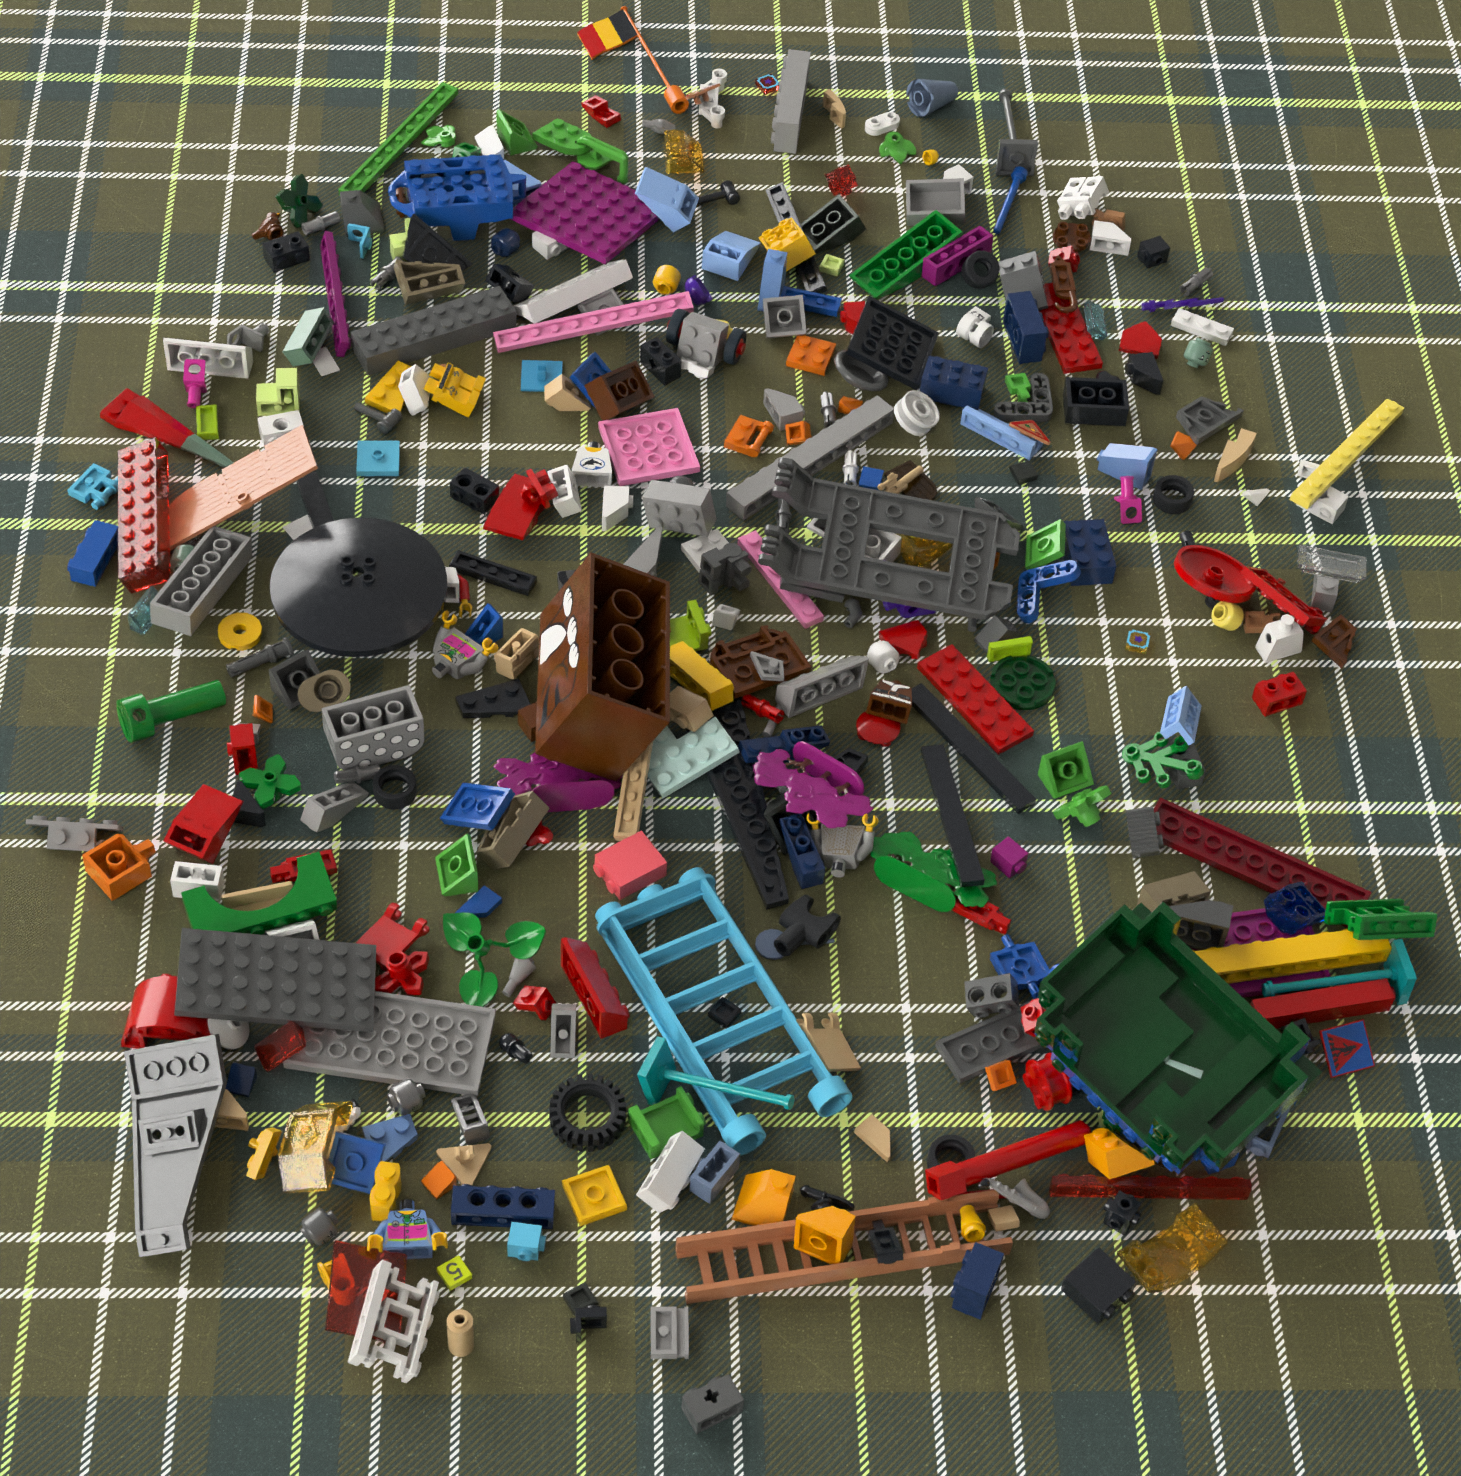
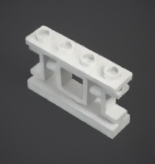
(374, 1317)

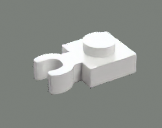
(699, 371)

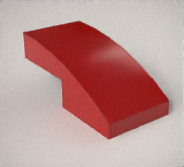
(599, 110)

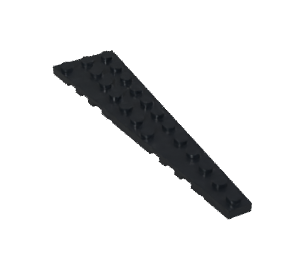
(744, 810)

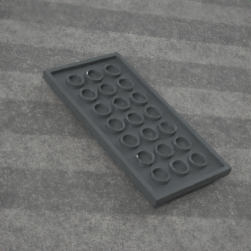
(276, 980)

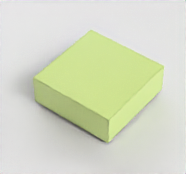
(831, 265)

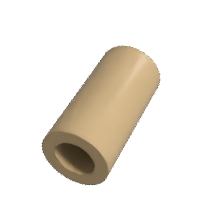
(460, 1333)

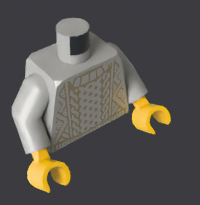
(843, 846)

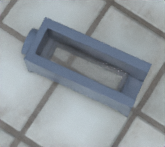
(1265, 1140)

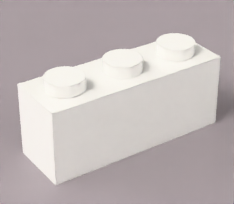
(671, 1172)

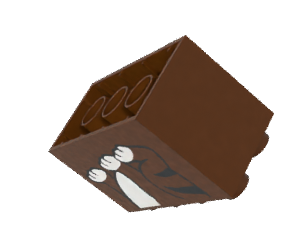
(603, 668)

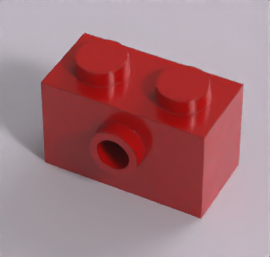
(242, 747)

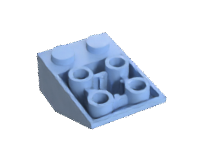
(667, 198)
(729, 254)

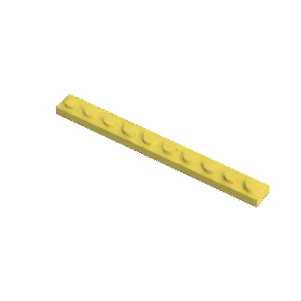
(1346, 454)

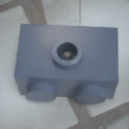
(714, 1172)

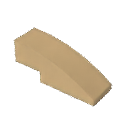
(1235, 454)

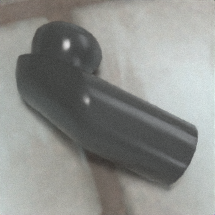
(855, 612)

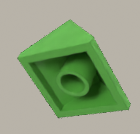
(514, 134)
(1065, 770)
(458, 868)

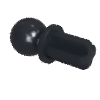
(515, 1048)

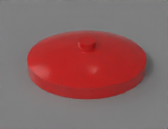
(1213, 573)

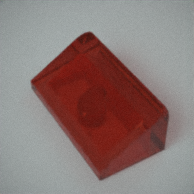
(280, 1045)

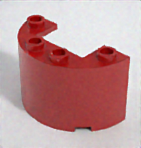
(153, 1015)

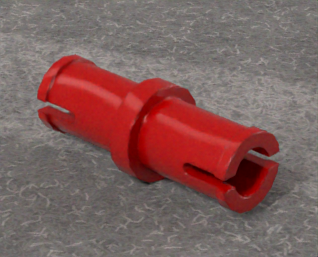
(762, 708)

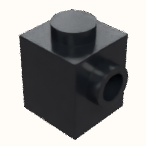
(1153, 252)

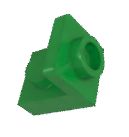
(465, 150)

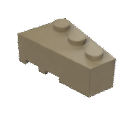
(427, 281)
(513, 830)
(1174, 891)

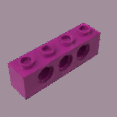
(950, 258)

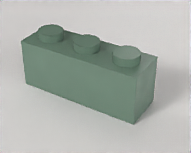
(308, 337)

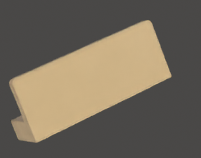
(257, 897)

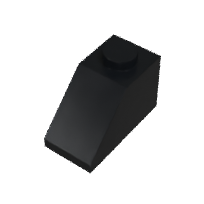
(1144, 372)

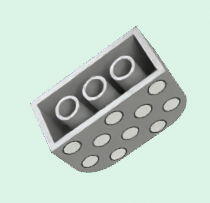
(374, 728)

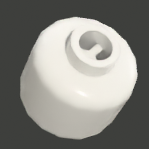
(883, 656)

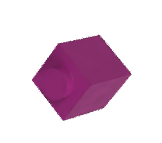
(1009, 857)

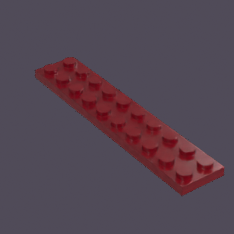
(1247, 857)

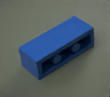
(94, 553)

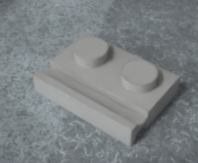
(669, 1332)

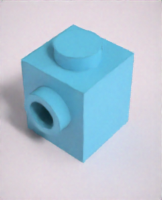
(525, 1241)

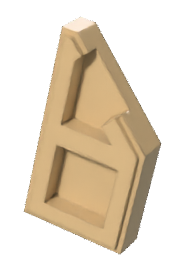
(875, 1135)

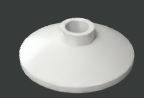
(231, 1033)

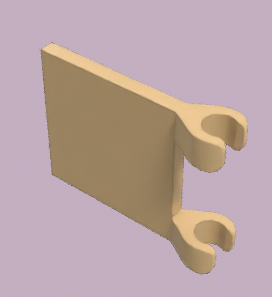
(830, 1043)

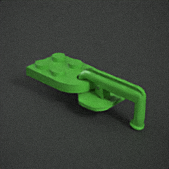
(574, 141)

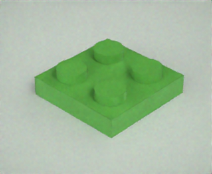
(1045, 545)

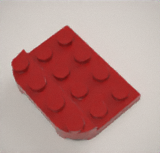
(1284, 599)

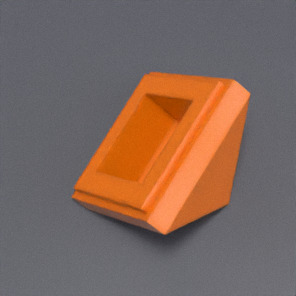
(263, 709)

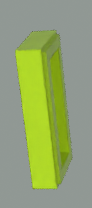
(207, 422)
(1013, 647)

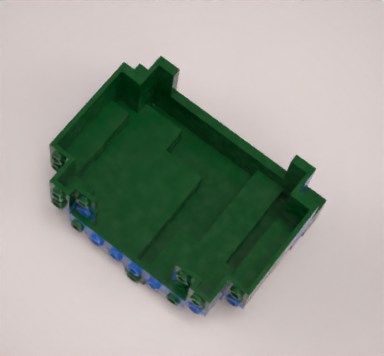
(1147, 998)

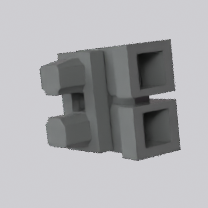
(724, 567)

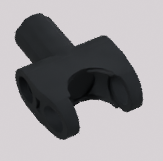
(804, 927)

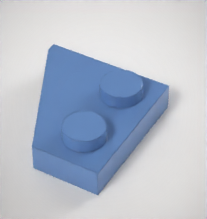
(395, 1133)

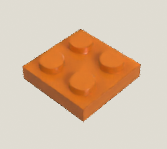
(811, 354)

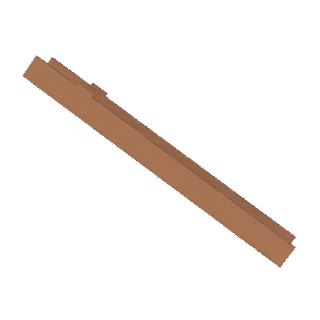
(780, 1232)

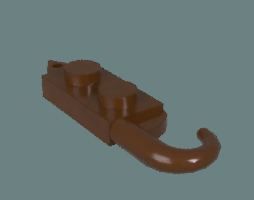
(1063, 284)

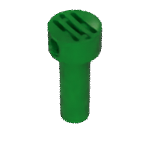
(166, 708)

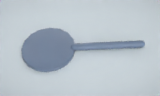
(765, 944)

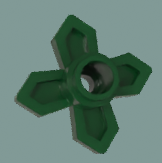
(297, 201)

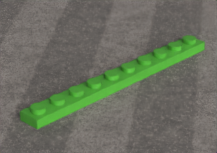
(400, 139)

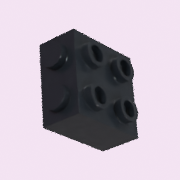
(1099, 1286)

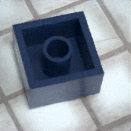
(976, 1280)

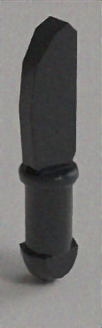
(839, 1202)

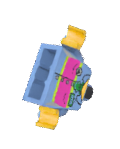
(408, 1233)

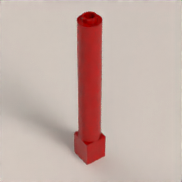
(952, 1179)

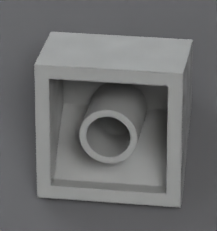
(784, 316)

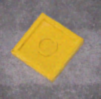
(594, 1195)

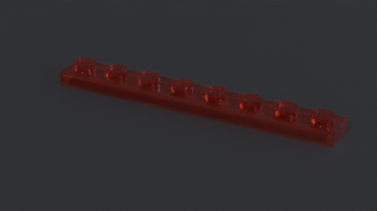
(1151, 1187)

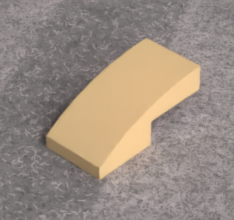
(835, 107)

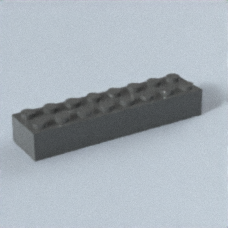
(433, 330)

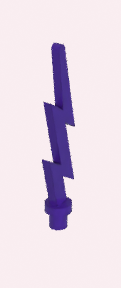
(1169, 304)

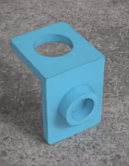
(365, 240)

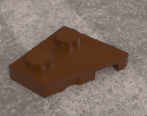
(1336, 640)

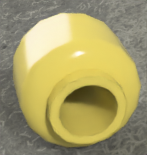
(1227, 615)

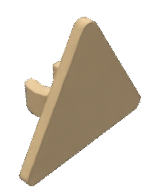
(465, 1161)

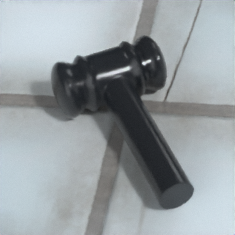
(728, 192)

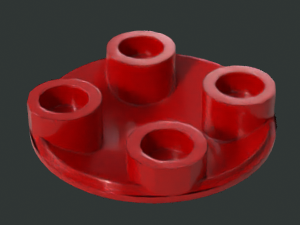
(877, 729)

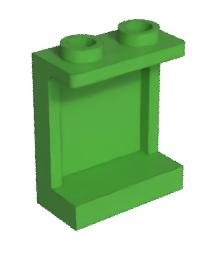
(664, 1119)

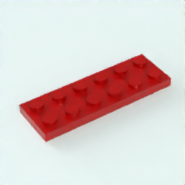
(1069, 336)
(975, 699)

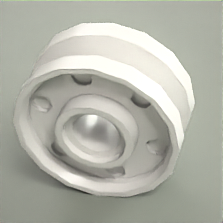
(916, 413)

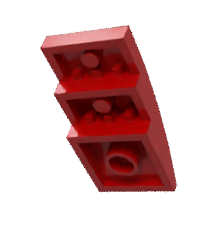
(512, 514)

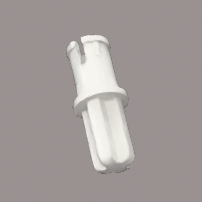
(850, 468)

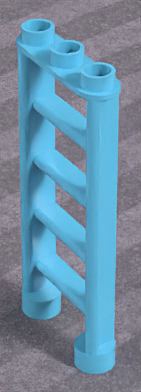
(740, 1132)

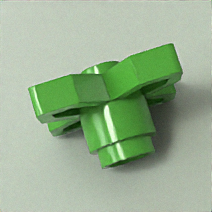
(1084, 806)

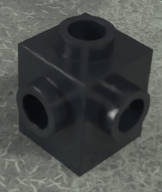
(1122, 1212)

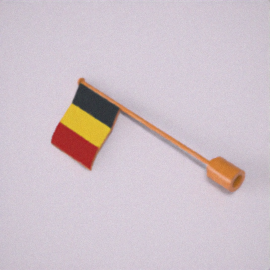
(617, 31)

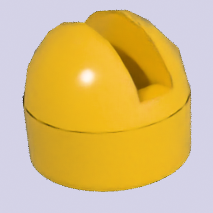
(930, 157)

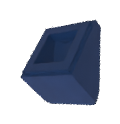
(241, 1079)

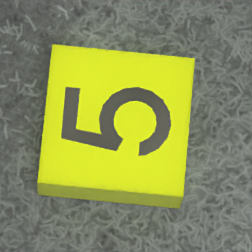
(454, 1273)

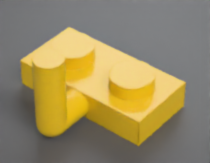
(265, 1149)

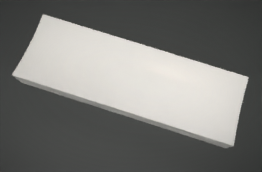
(574, 291)

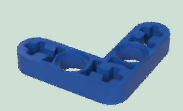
(1063, 572)

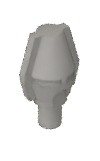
(658, 125)

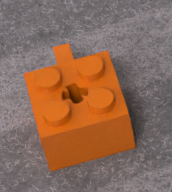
(119, 865)

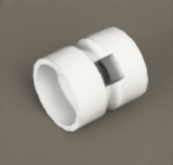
(974, 329)

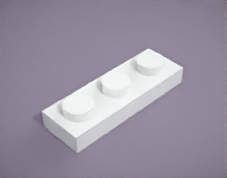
(1202, 327)

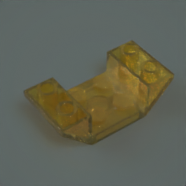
(307, 1144)
(1174, 1251)

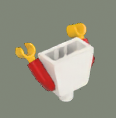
(458, 590)

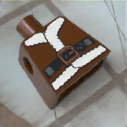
(890, 701)

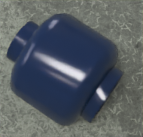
(505, 242)

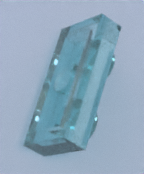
(1095, 320)

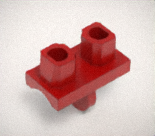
(531, 491)

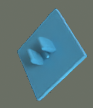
(538, 373)

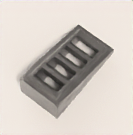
(475, 1131)

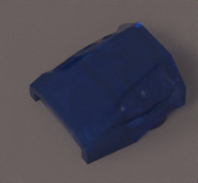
(1293, 908)

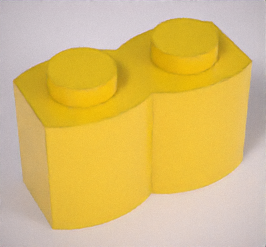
(385, 1190)

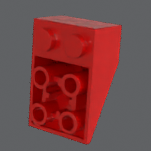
(204, 823)

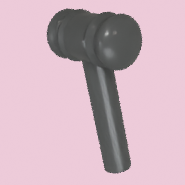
(386, 422)

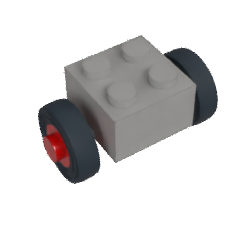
(704, 338)

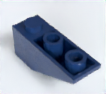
(802, 851)

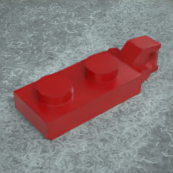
(288, 869)
(986, 916)

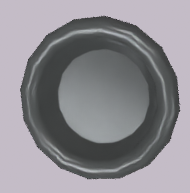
(860, 374)

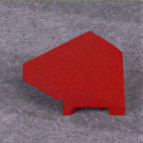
(1140, 339)
(906, 638)

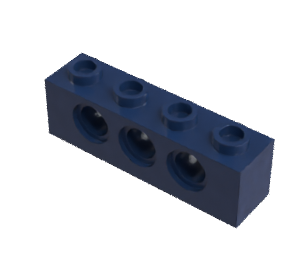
(492, 1215)

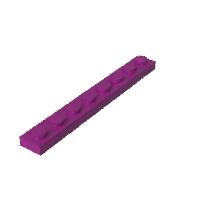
(334, 294)

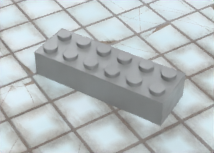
(790, 101)
(201, 580)

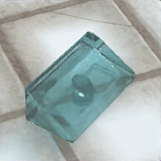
(140, 616)

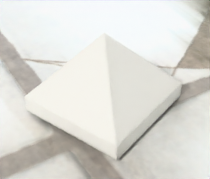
(1255, 496)

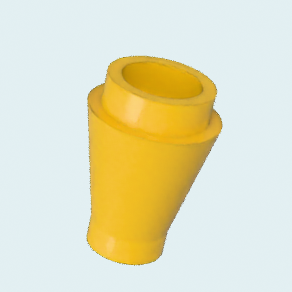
(971, 1225)

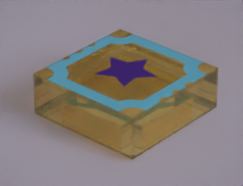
(1137, 641)

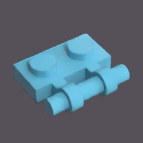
(90, 483)

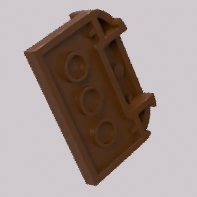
(735, 662)

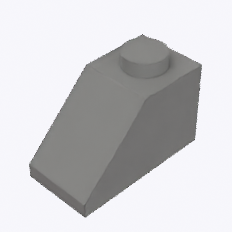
(783, 408)
(1324, 593)
(563, 1031)

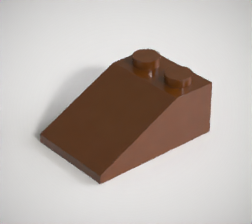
(619, 391)

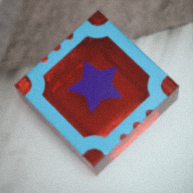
(767, 84)

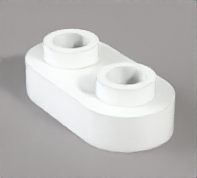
(882, 123)

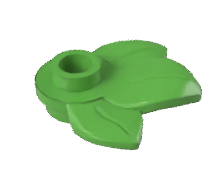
(438, 135)
(896, 148)

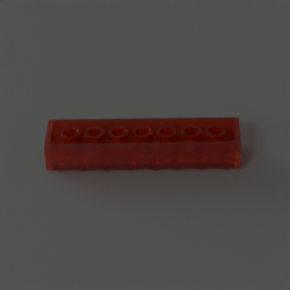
(143, 515)

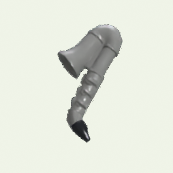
(1020, 1195)

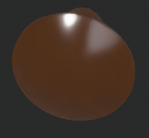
(1072, 234)

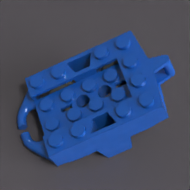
(458, 192)

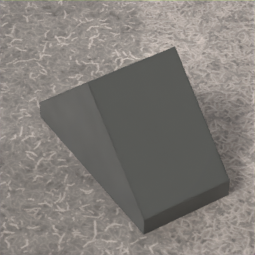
(996, 630)

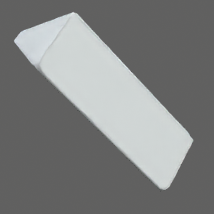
(489, 142)

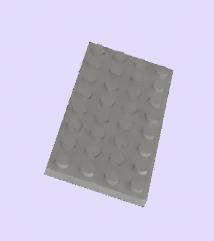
(412, 1039)

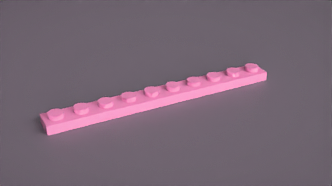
(591, 322)

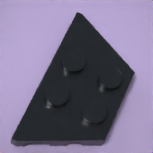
(429, 247)

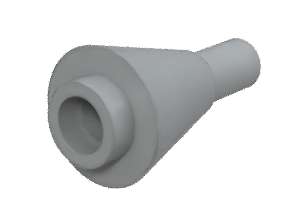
(520, 971)

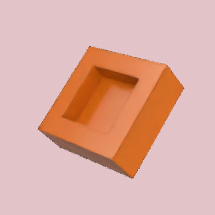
(1000, 1075)

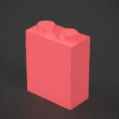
(630, 865)

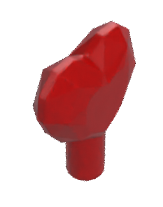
(541, 835)

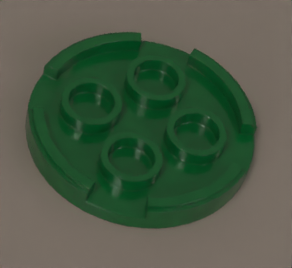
(1023, 681)

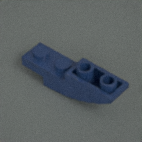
(788, 738)

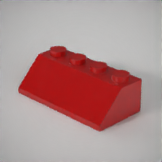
(593, 987)

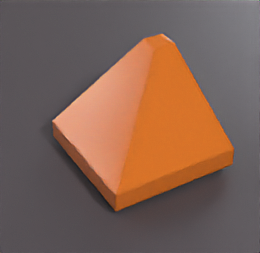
(847, 404)
(1182, 445)

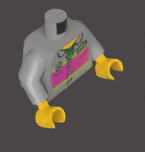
(458, 653)

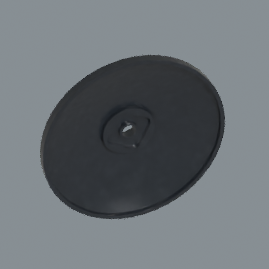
(360, 615)

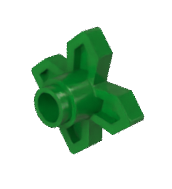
(270, 782)

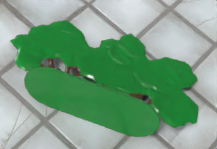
(929, 874)

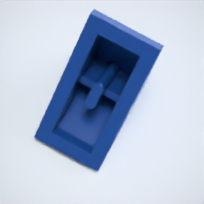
(487, 625)

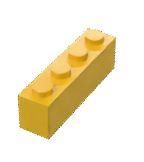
(699, 676)

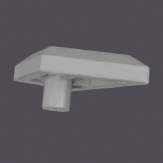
(768, 667)

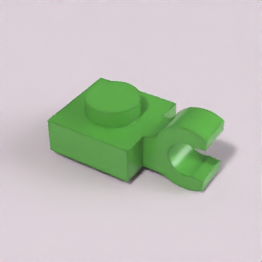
(1018, 385)

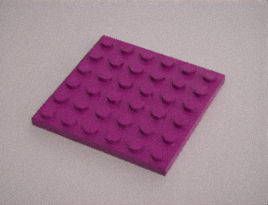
(586, 212)

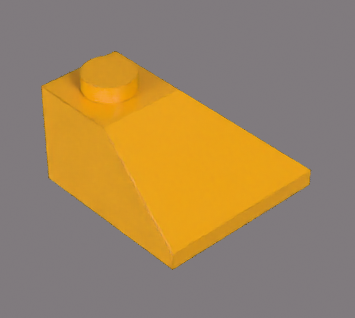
(764, 1197)

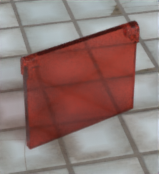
(349, 1284)

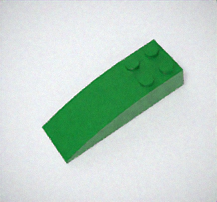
(903, 259)

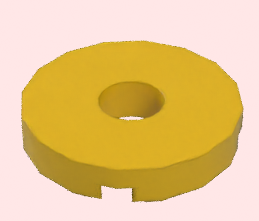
(240, 621)

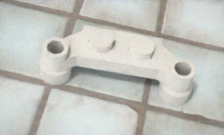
(711, 109)

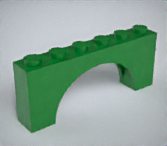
(308, 898)

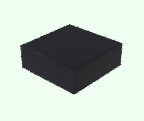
(724, 1012)

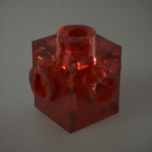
(841, 180)

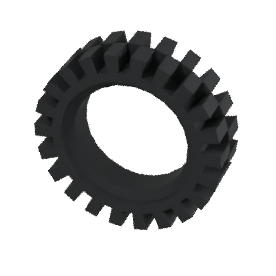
(590, 1087)

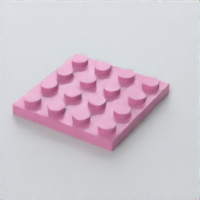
(649, 447)

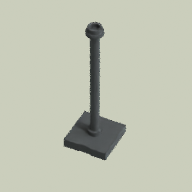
(1014, 151)

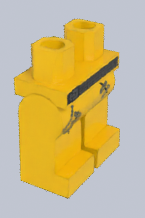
(454, 388)

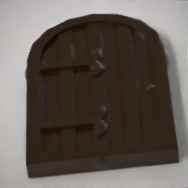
(919, 487)

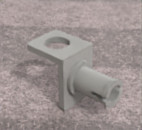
(250, 337)

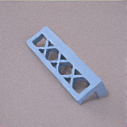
(999, 432)
(1181, 715)

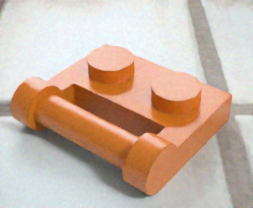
(744, 431)

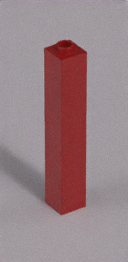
(1327, 1003)

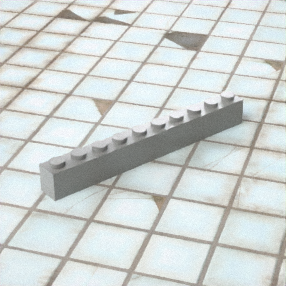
(813, 454)

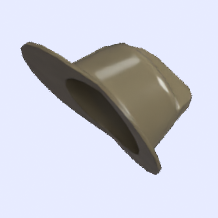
(324, 690)

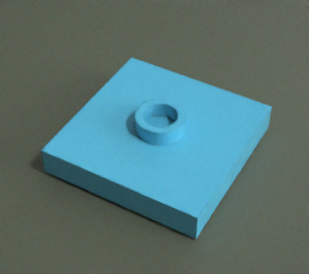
(378, 458)

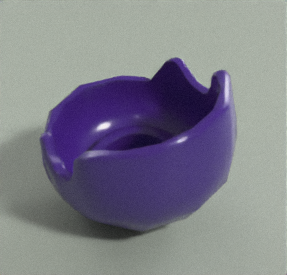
(697, 291)

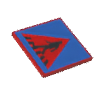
(1347, 1048)

